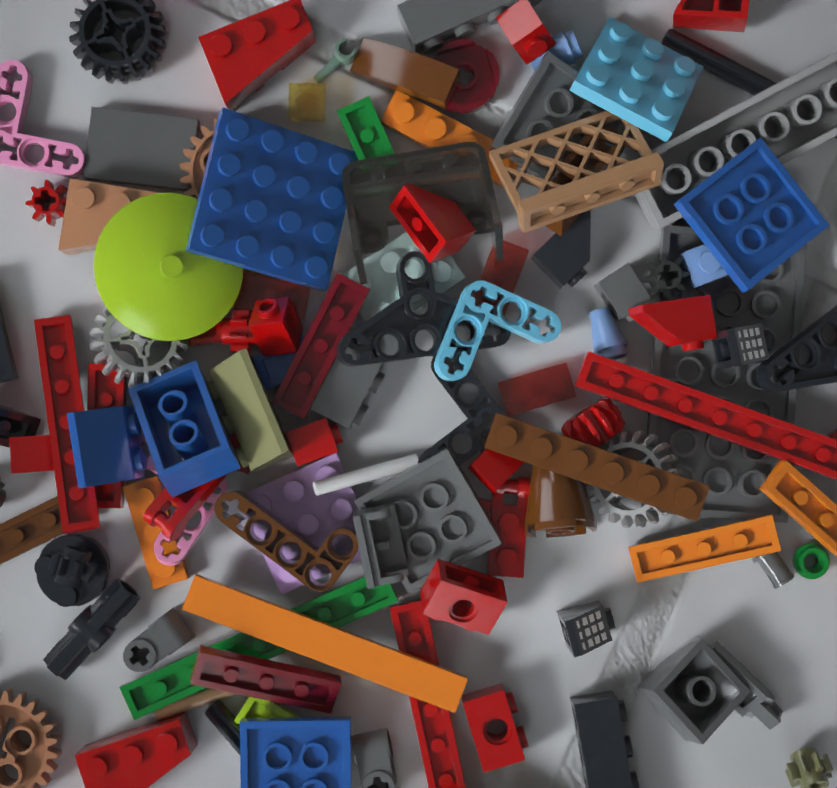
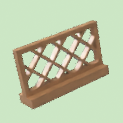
(580, 194)

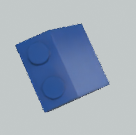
(106, 445)

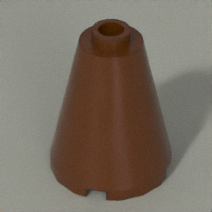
(557, 505)

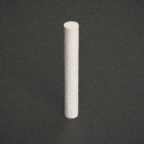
(364, 474)

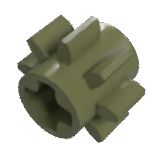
(809, 769)

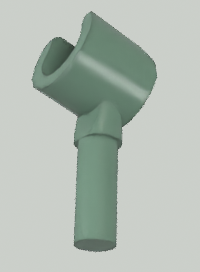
(337, 60)

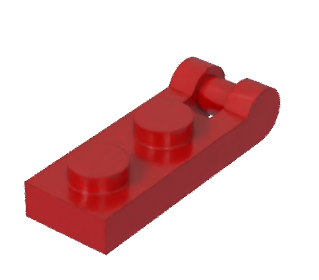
(186, 504)
(509, 519)

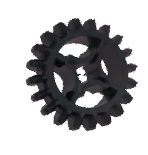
(105, 40)

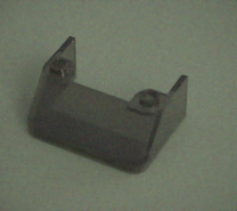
(451, 171)

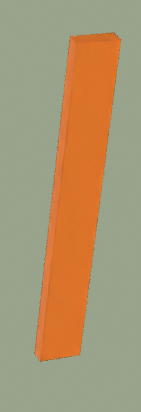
(325, 643)

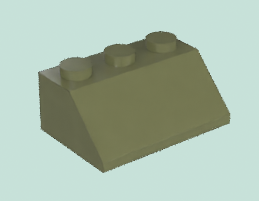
(249, 412)

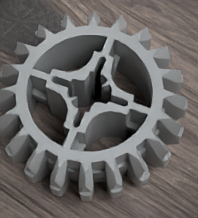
(124, 343)
(656, 457)

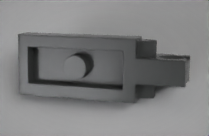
(760, 700)

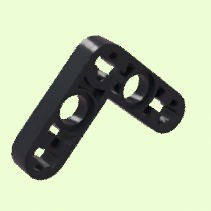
(473, 413)

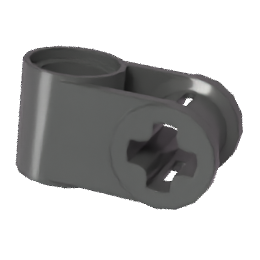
(161, 638)
(374, 758)

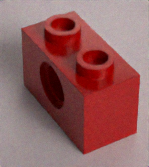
(463, 597)
(494, 749)

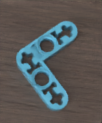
(479, 318)

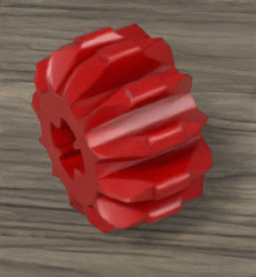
(595, 423)

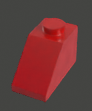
(431, 222)
(678, 321)

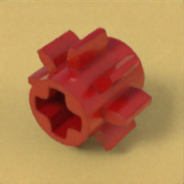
(42, 196)
(237, 332)

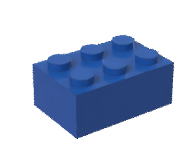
(183, 429)

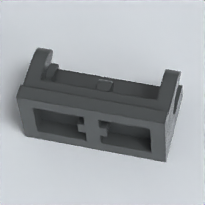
(380, 545)

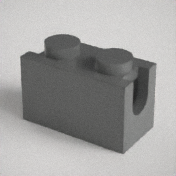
(346, 390)

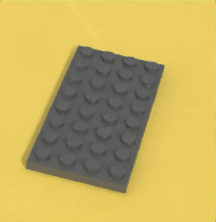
(727, 467)

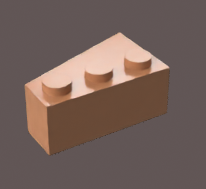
(88, 211)

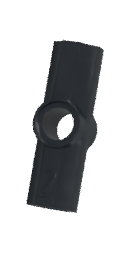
(91, 629)

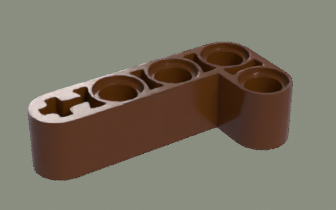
(283, 533)

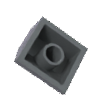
(694, 691)

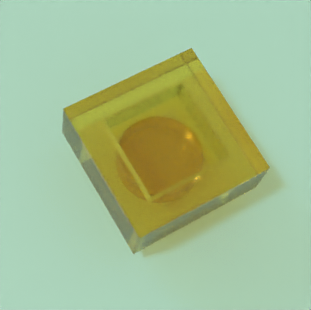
(307, 102)

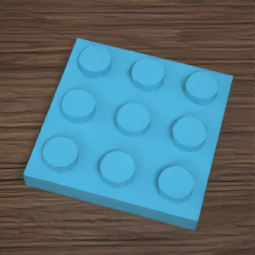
(637, 79)

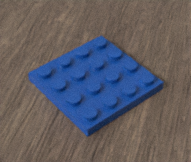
(271, 201)

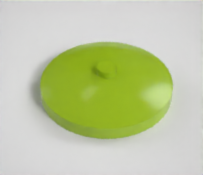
(151, 277)

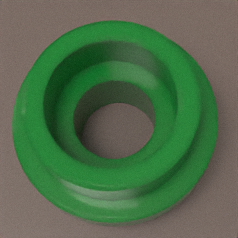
(821, 561)

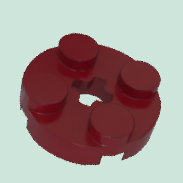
(475, 60)

